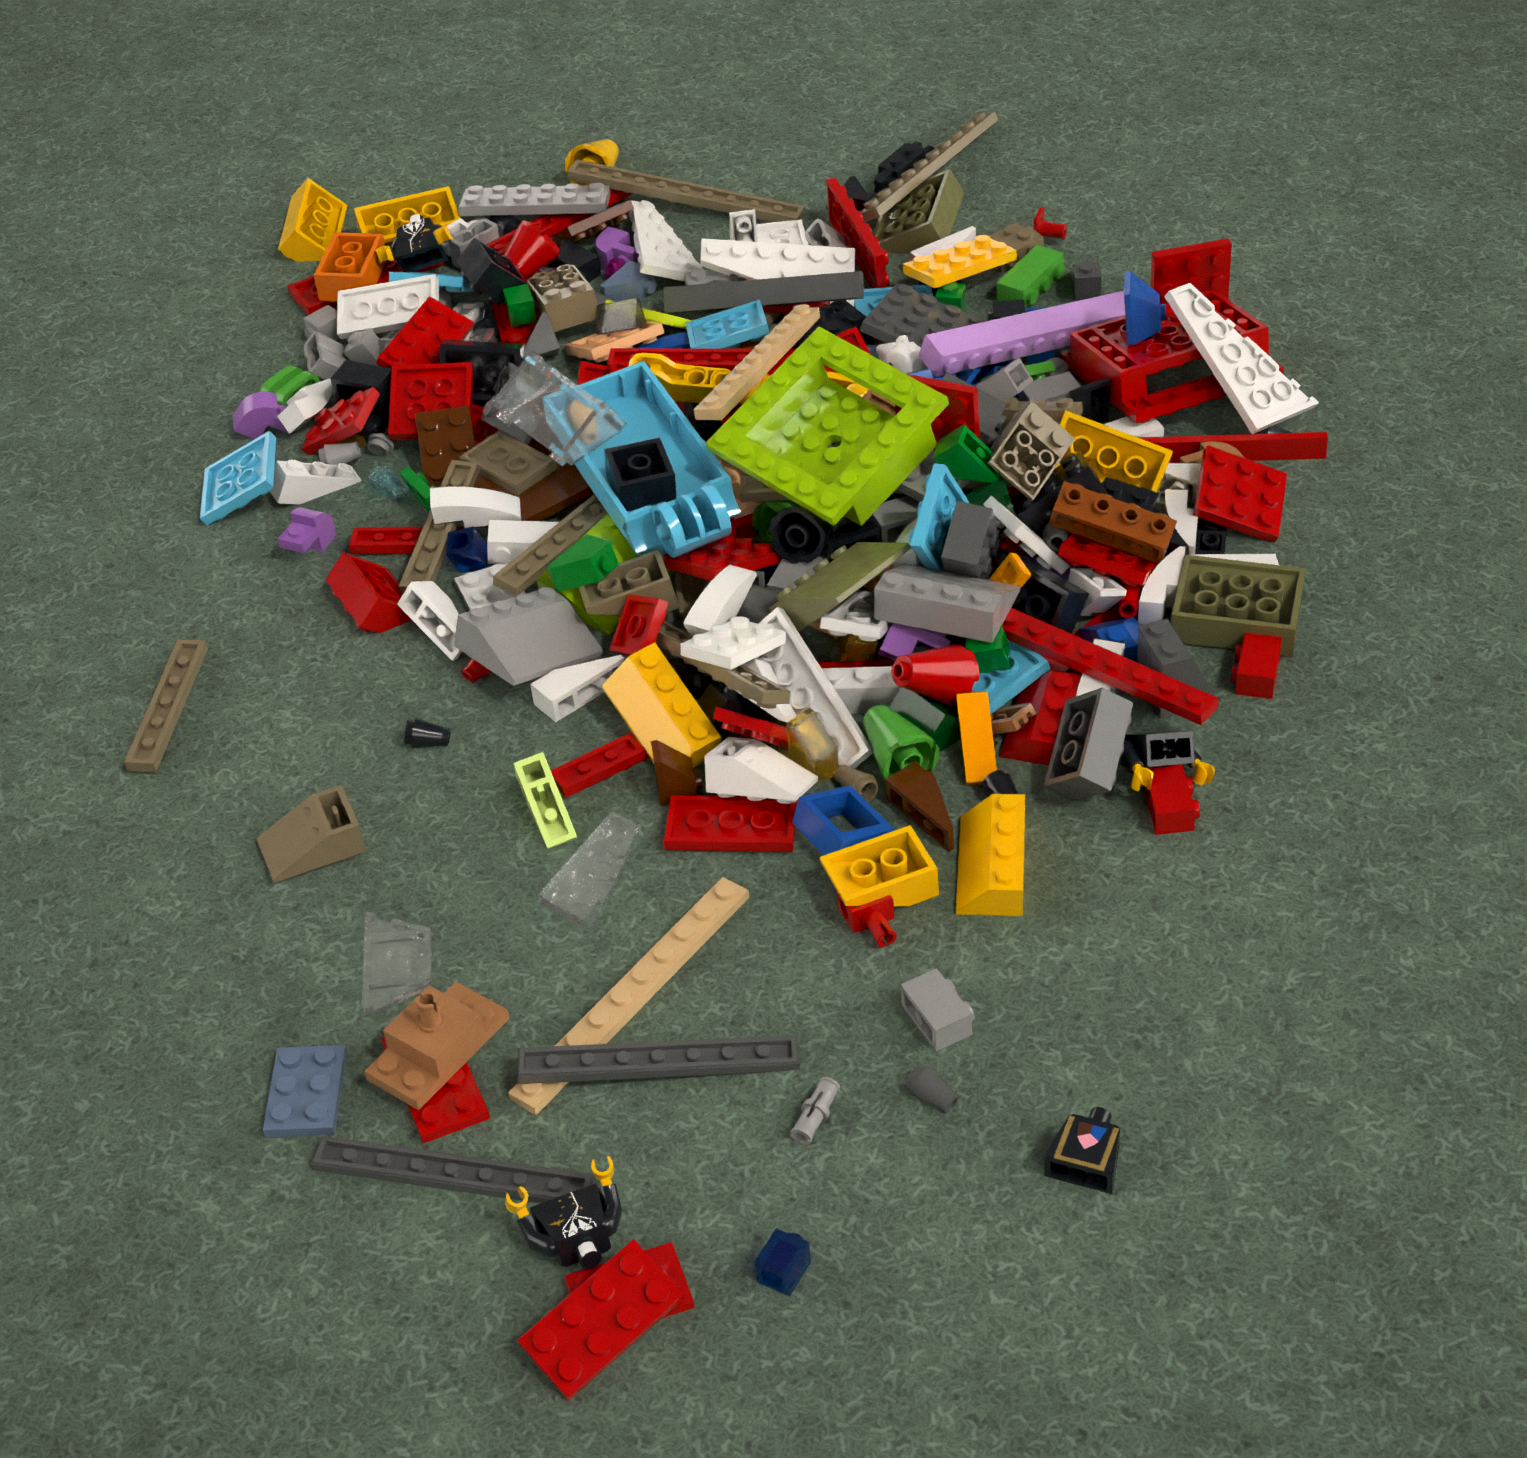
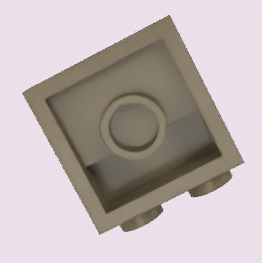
(1017, 238)

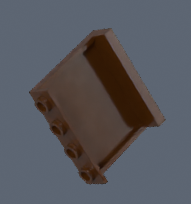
(548, 495)

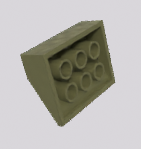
(921, 215)
(836, 580)
(1228, 598)

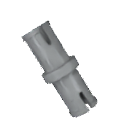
(815, 1111)

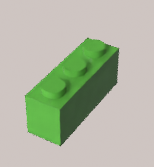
(1031, 276)

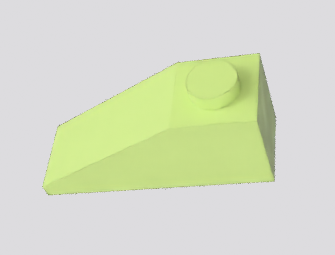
(544, 800)

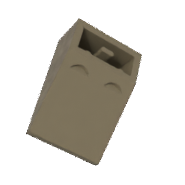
(564, 297)
(1030, 449)
(312, 835)

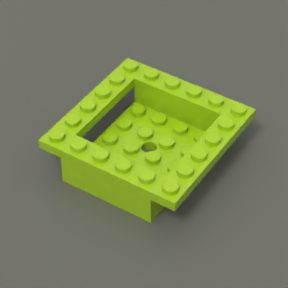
(799, 412)

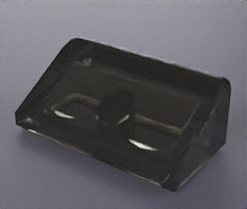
(619, 316)

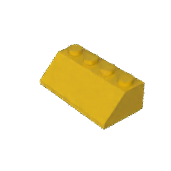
(389, 215)
(311, 222)
(1117, 453)
(660, 705)
(992, 857)

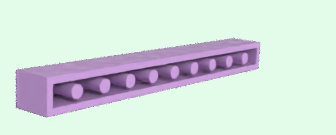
(1016, 334)

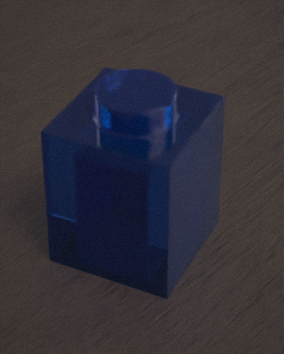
(467, 550)
(783, 1261)

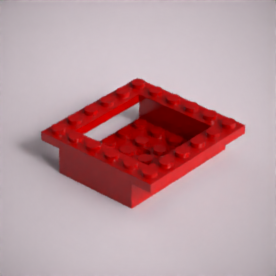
(1104, 353)

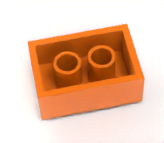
(348, 264)

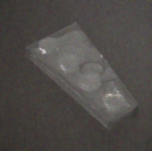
(590, 874)

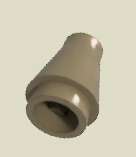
(862, 782)

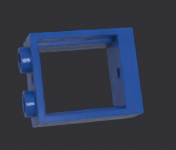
(815, 809)

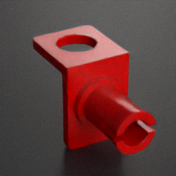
(1048, 229)
(872, 917)

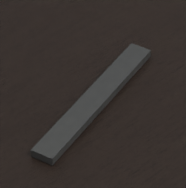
(769, 291)
(657, 1059)
(444, 1170)

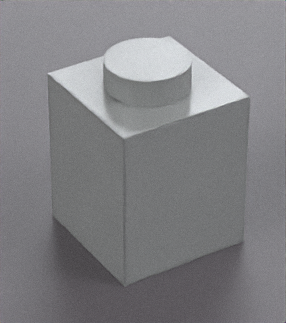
(322, 321)
(363, 347)

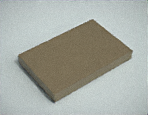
(510, 462)

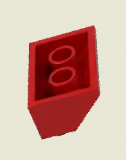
(367, 593)
(1037, 736)

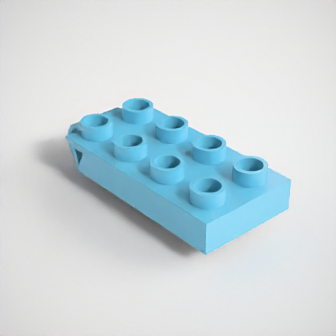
(702, 484)

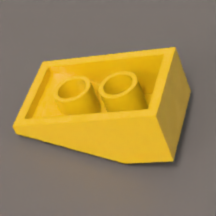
(883, 867)

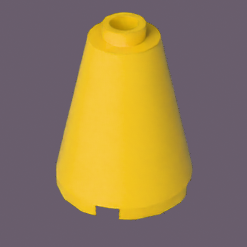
(599, 152)

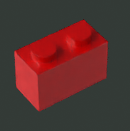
(1257, 665)
(1171, 800)

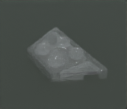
(394, 962)

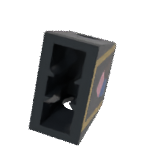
(1085, 1151)

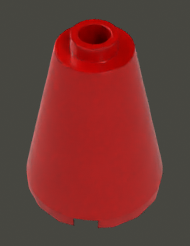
(531, 249)
(937, 673)

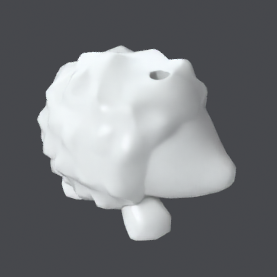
(901, 355)

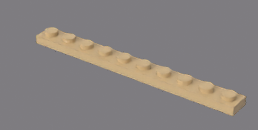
(756, 364)
(642, 982)

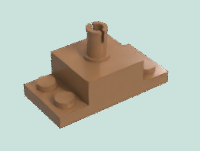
(433, 1041)

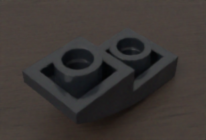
(1210, 537)

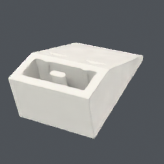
(754, 771)

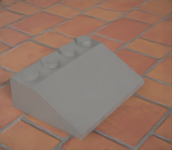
(943, 601)
(526, 636)

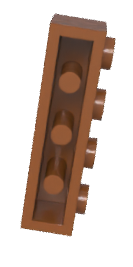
(1112, 522)

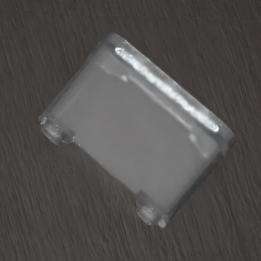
(555, 411)

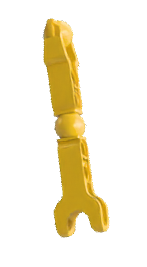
(694, 383)

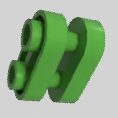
(288, 383)

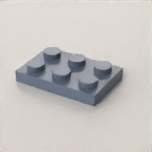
(305, 1091)

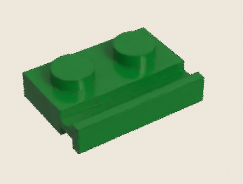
(418, 486)

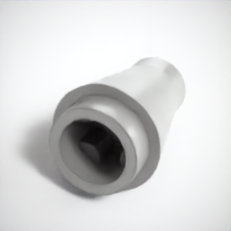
(339, 453)

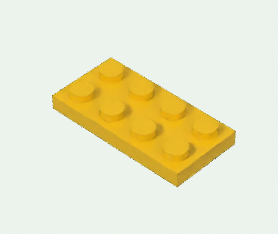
(959, 261)

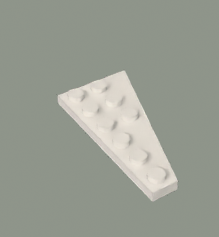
(658, 246)
(774, 260)
(1239, 364)
(811, 689)

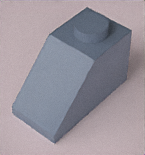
(629, 283)

